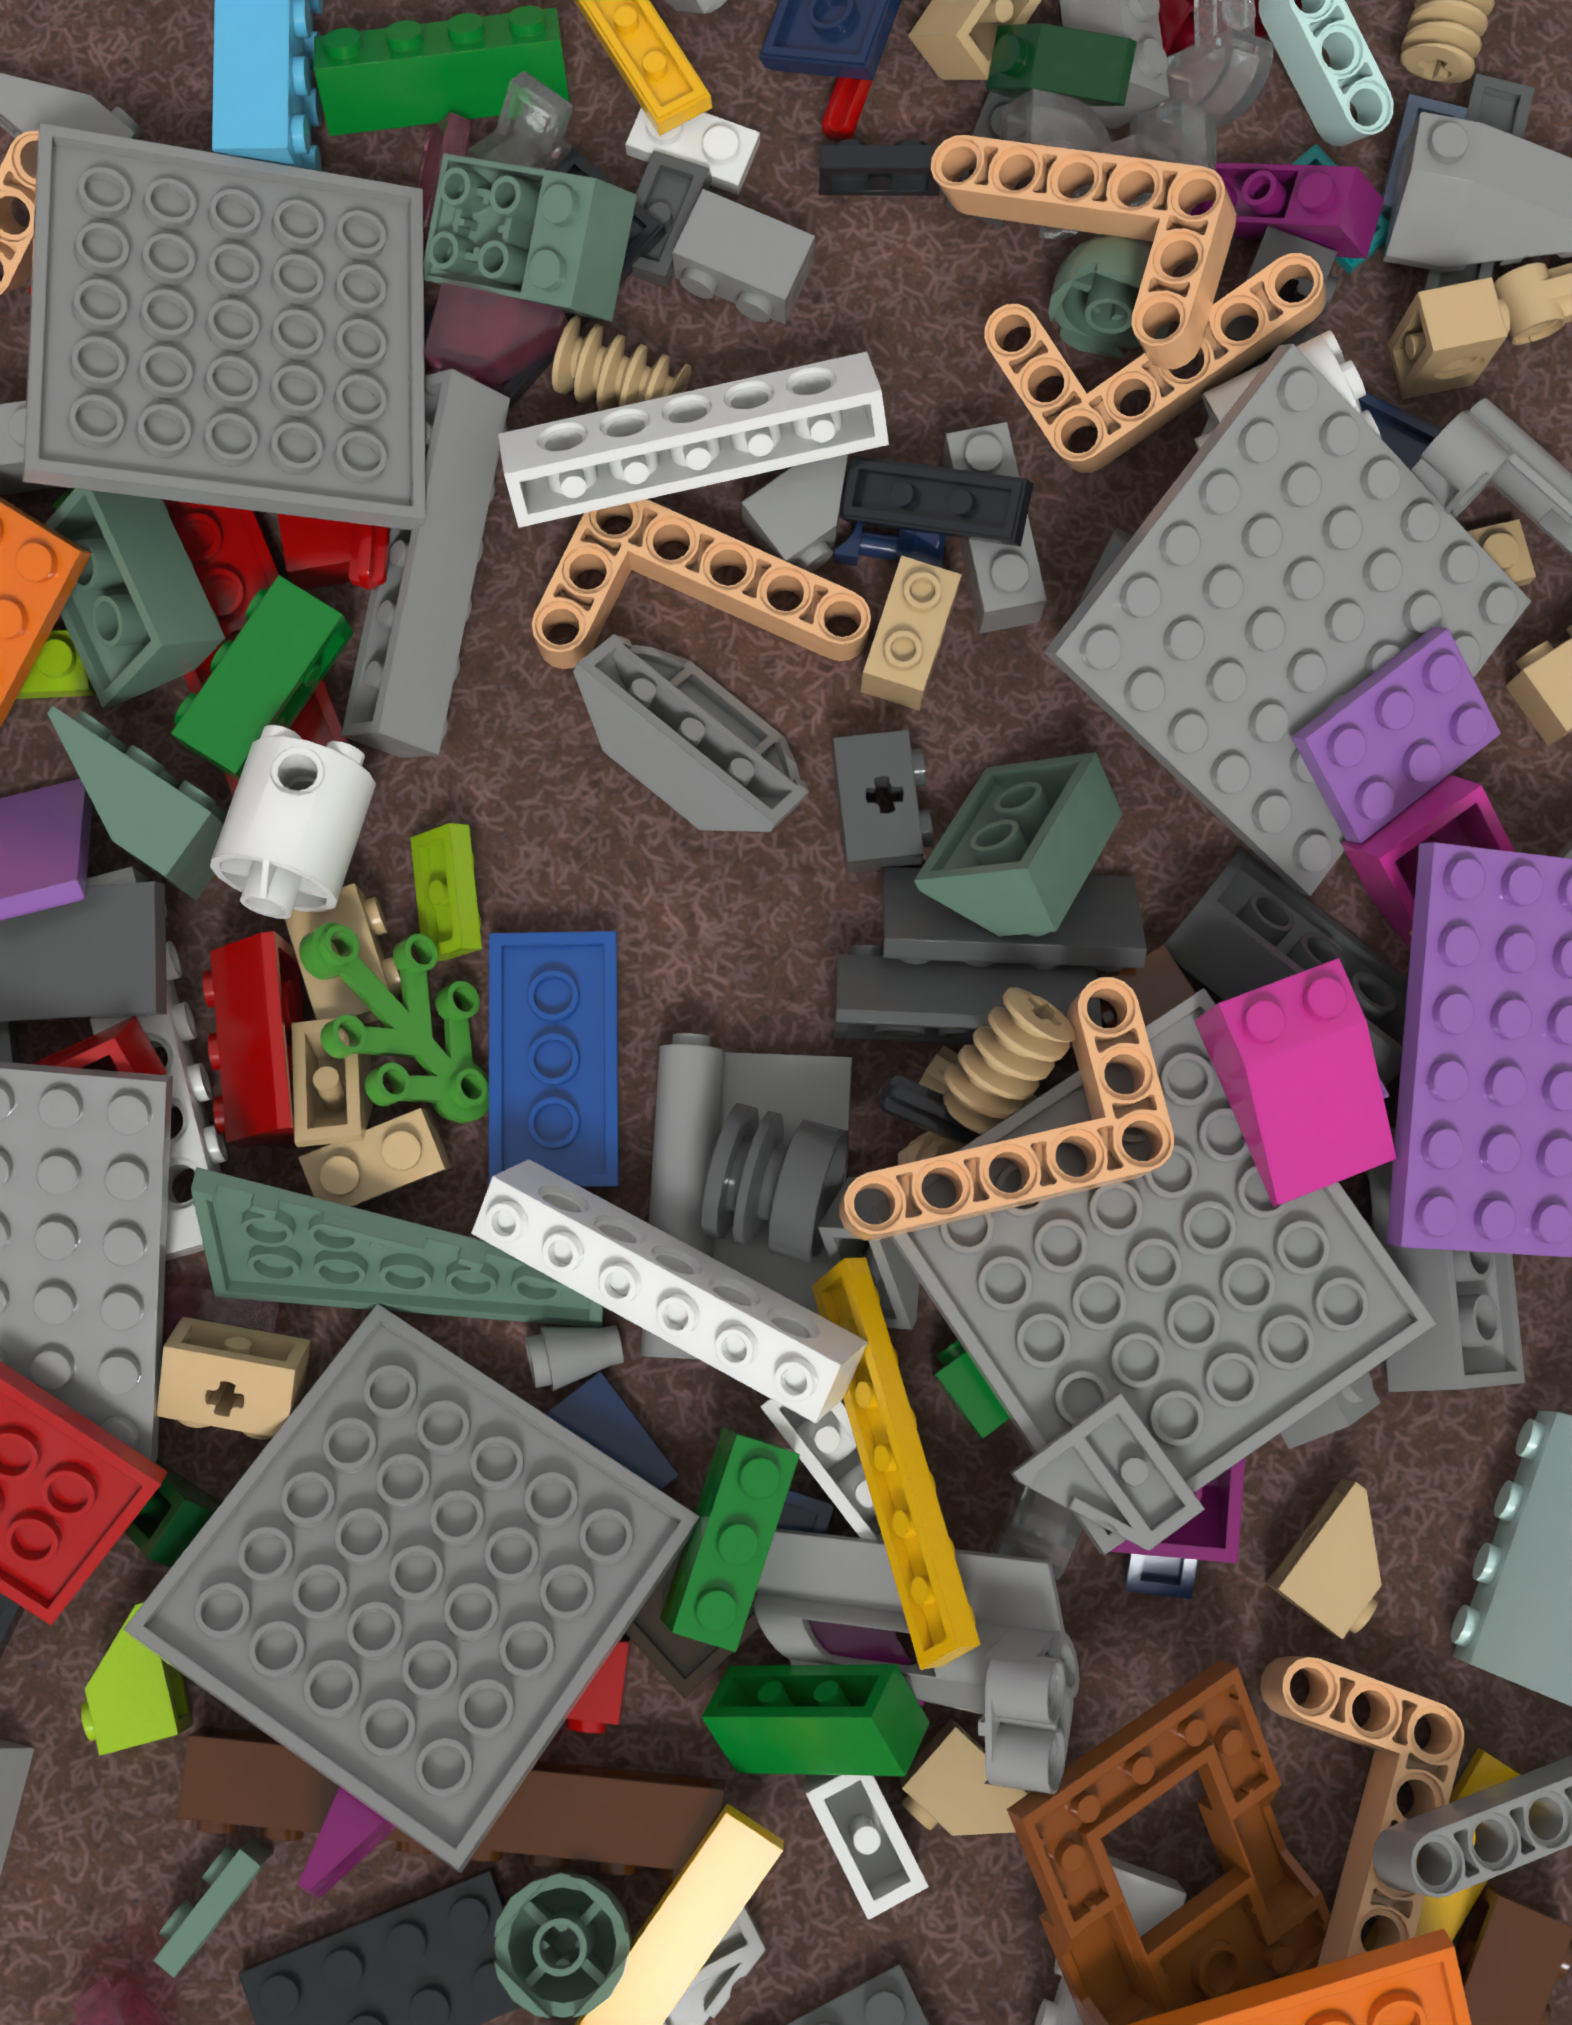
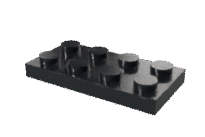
(398, 1967)

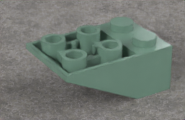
(529, 234)
(140, 806)

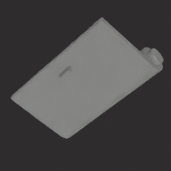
(692, 1103)

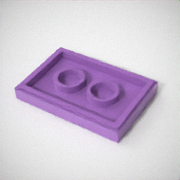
(44, 848)

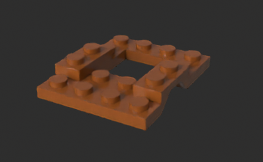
(1233, 1935)

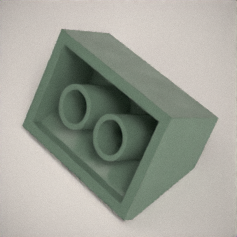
(138, 600)
(1023, 844)

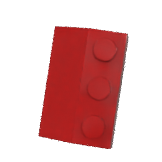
(255, 1001)

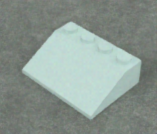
(1524, 1590)

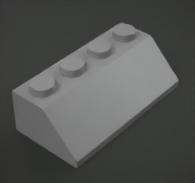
(1468, 1298)

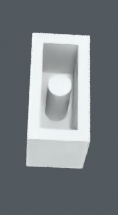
(865, 1840)

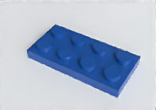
(555, 1054)

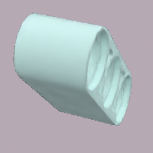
(1325, 89)

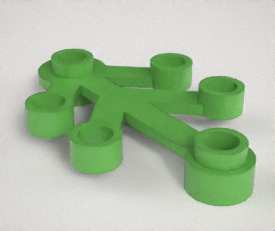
(407, 1025)

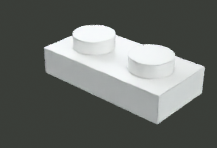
(703, 141)

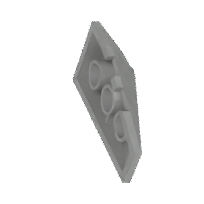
(1477, 197)

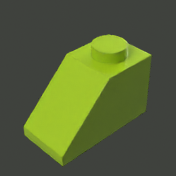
(133, 1697)

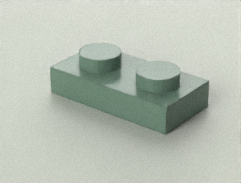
(192, 1924)

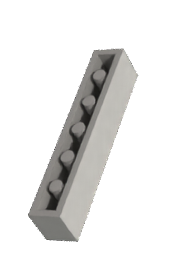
(421, 611)

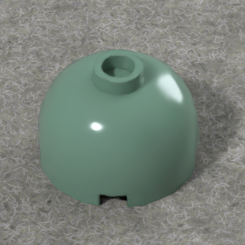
(1098, 294)
(562, 1945)

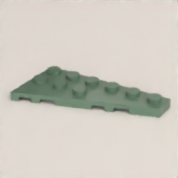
(334, 1255)

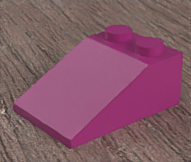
(1387, 862)
(1301, 1080)

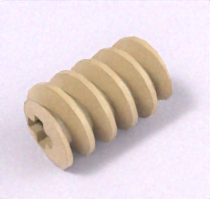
(1445, 38)
(609, 374)
(1006, 1060)

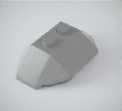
(688, 738)

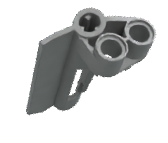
(1492, 449)
(1016, 1678)

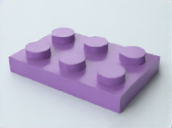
(1396, 734)

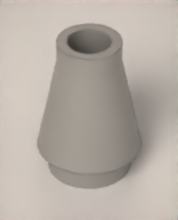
(571, 1353)

